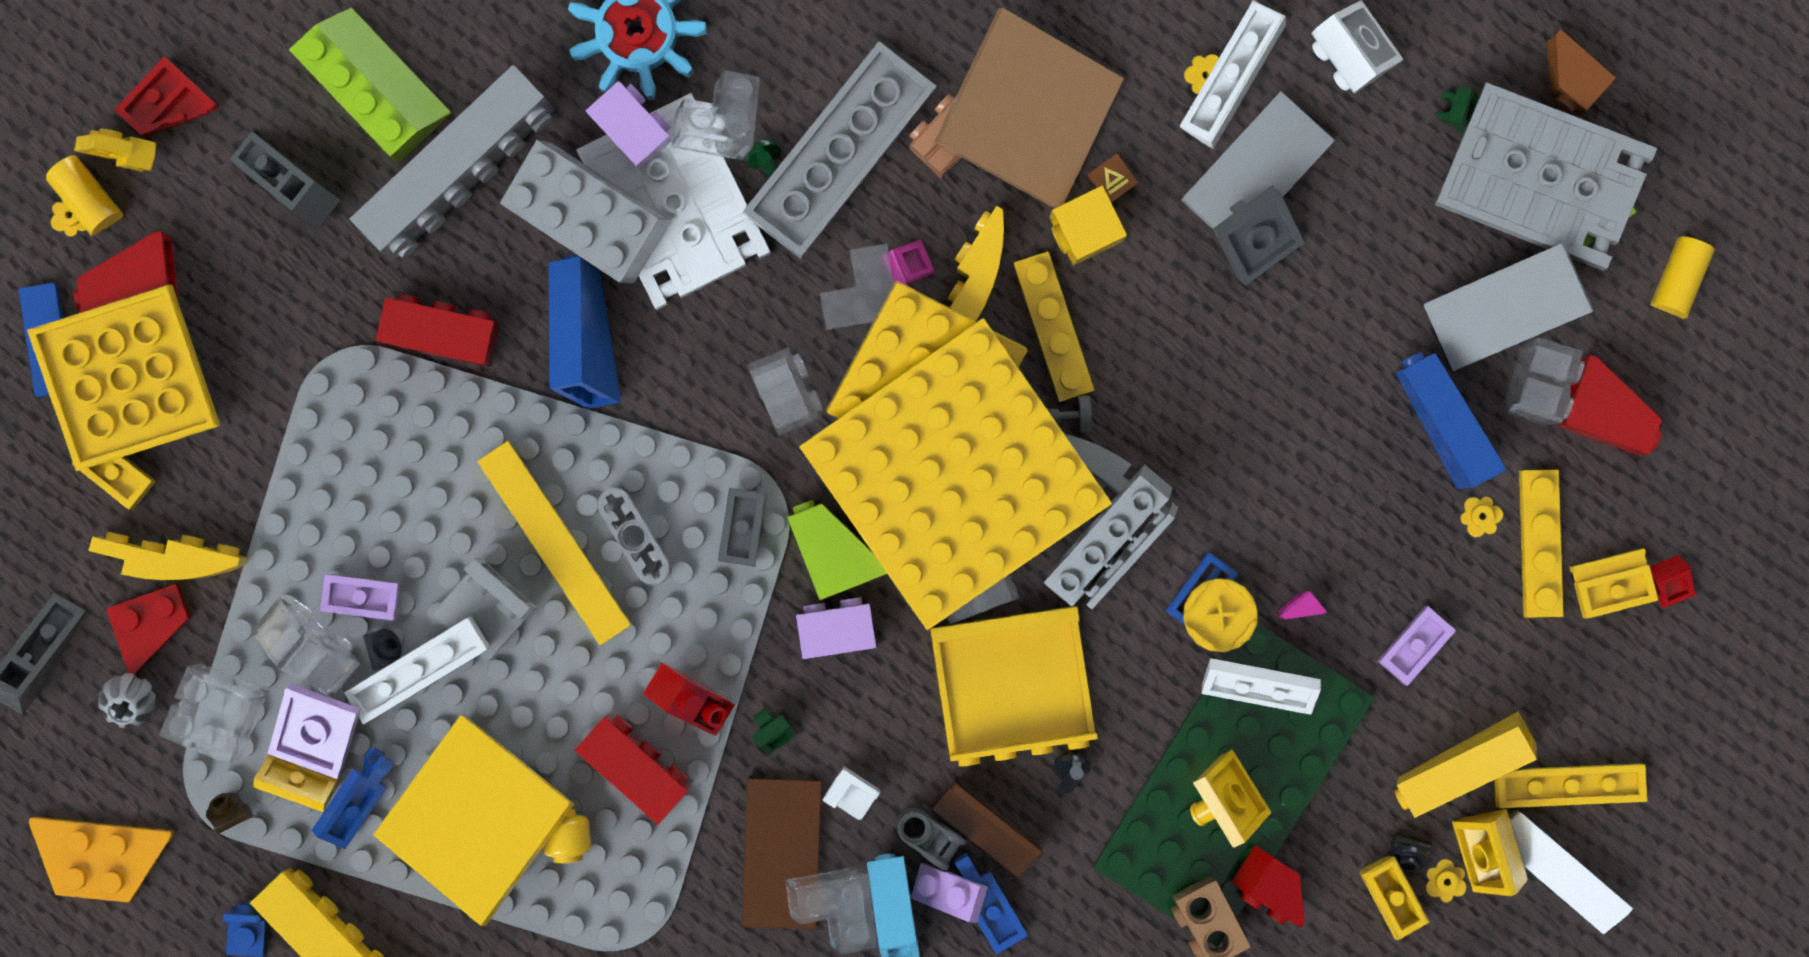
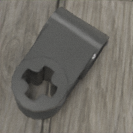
(931, 838)

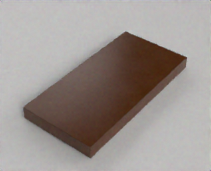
(779, 847)

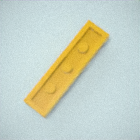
(1053, 326)
(1541, 543)
(1572, 786)

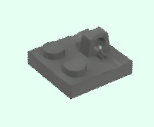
(1258, 234)

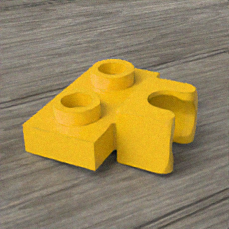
(129, 151)

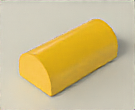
(83, 195)
(1682, 276)
(1394, 897)

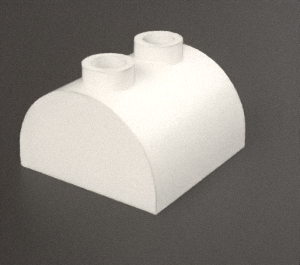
(1355, 47)

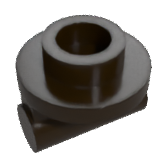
(227, 811)

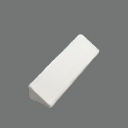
(1233, 73)
(1567, 876)

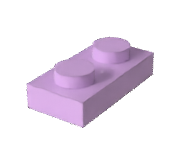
(360, 597)
(1416, 645)
(949, 892)

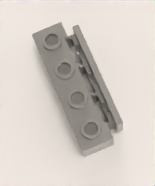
(1107, 534)

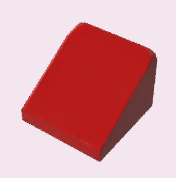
(1672, 581)

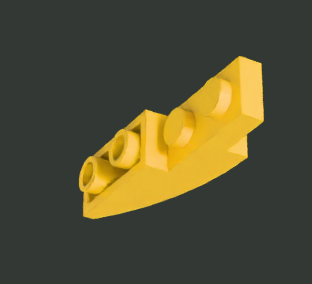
(979, 265)
(180, 560)

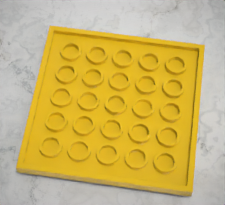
(955, 474)

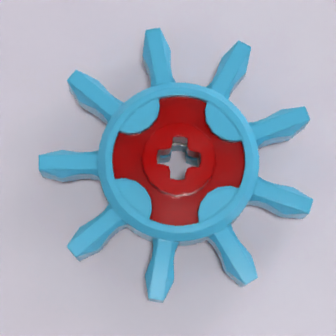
(641, 51)

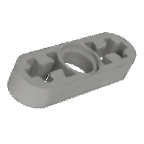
(641, 564)

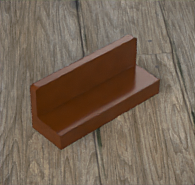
(987, 829)

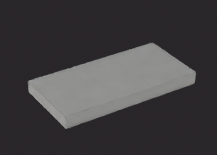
(1268, 153)
(1508, 307)

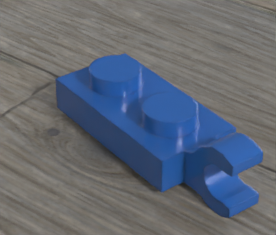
(354, 800)
(996, 916)

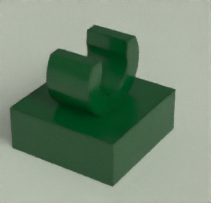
(1462, 107)
(773, 731)

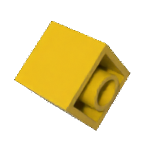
(1086, 226)

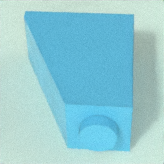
(892, 907)

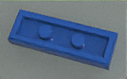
(39, 306)

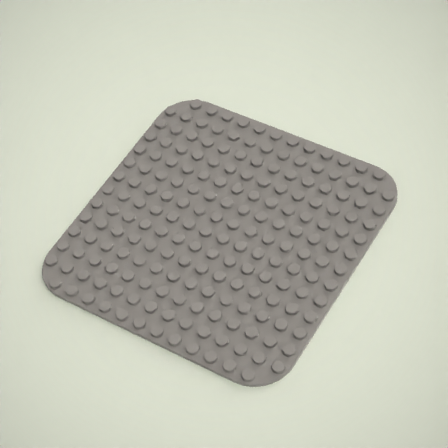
(390, 489)

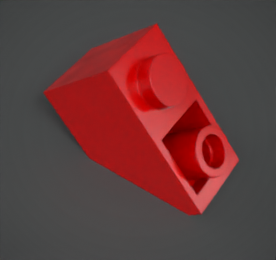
(688, 699)
(1271, 884)

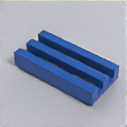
(1208, 558)

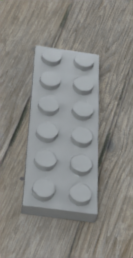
(839, 150)

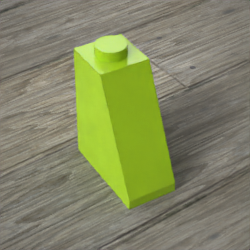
(831, 551)

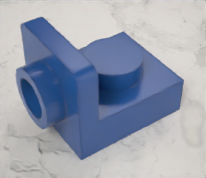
(245, 931)

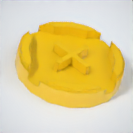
(1220, 615)

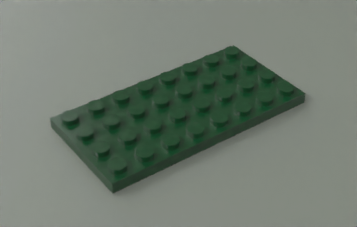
(1283, 752)

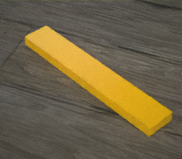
(554, 542)

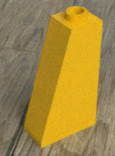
(1467, 766)

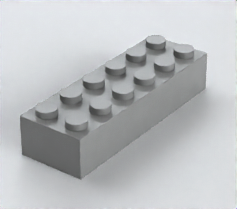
(453, 164)

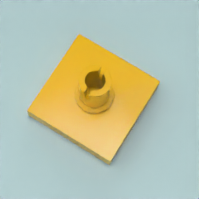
(1229, 799)

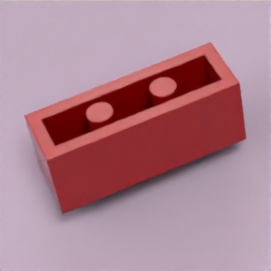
(438, 330)
(634, 767)

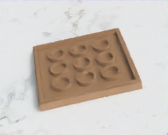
(1029, 109)

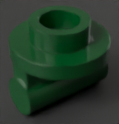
(764, 155)

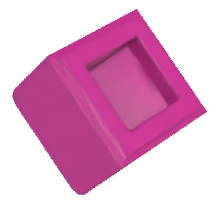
(910, 263)
(1300, 606)

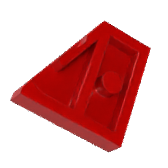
(164, 100)
(147, 624)

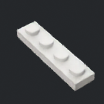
(417, 669)

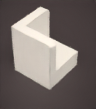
(851, 793)

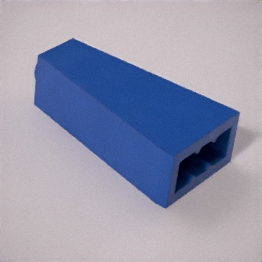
(580, 335)
(1449, 422)

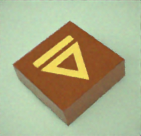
(1114, 177)

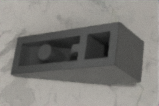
(284, 180)
(37, 653)

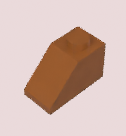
(1574, 75)

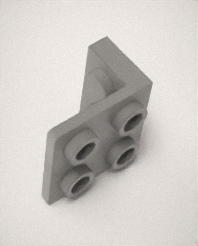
(491, 602)

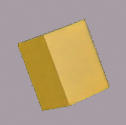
(1491, 853)

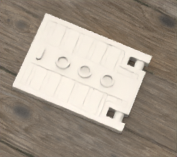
(699, 200)

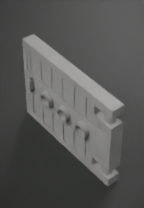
(1544, 176)

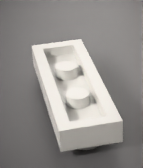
(1261, 686)

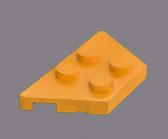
(97, 857)

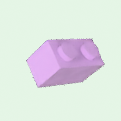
(629, 124)
(836, 629)

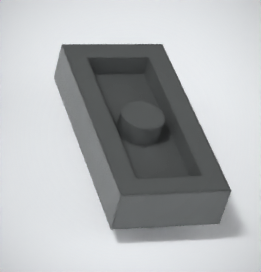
(742, 527)

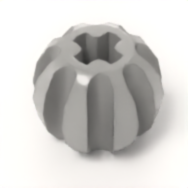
(126, 700)

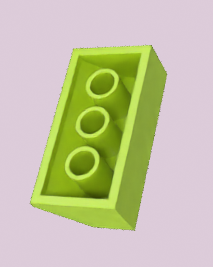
(371, 82)

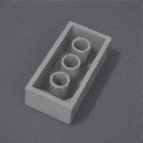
(585, 212)

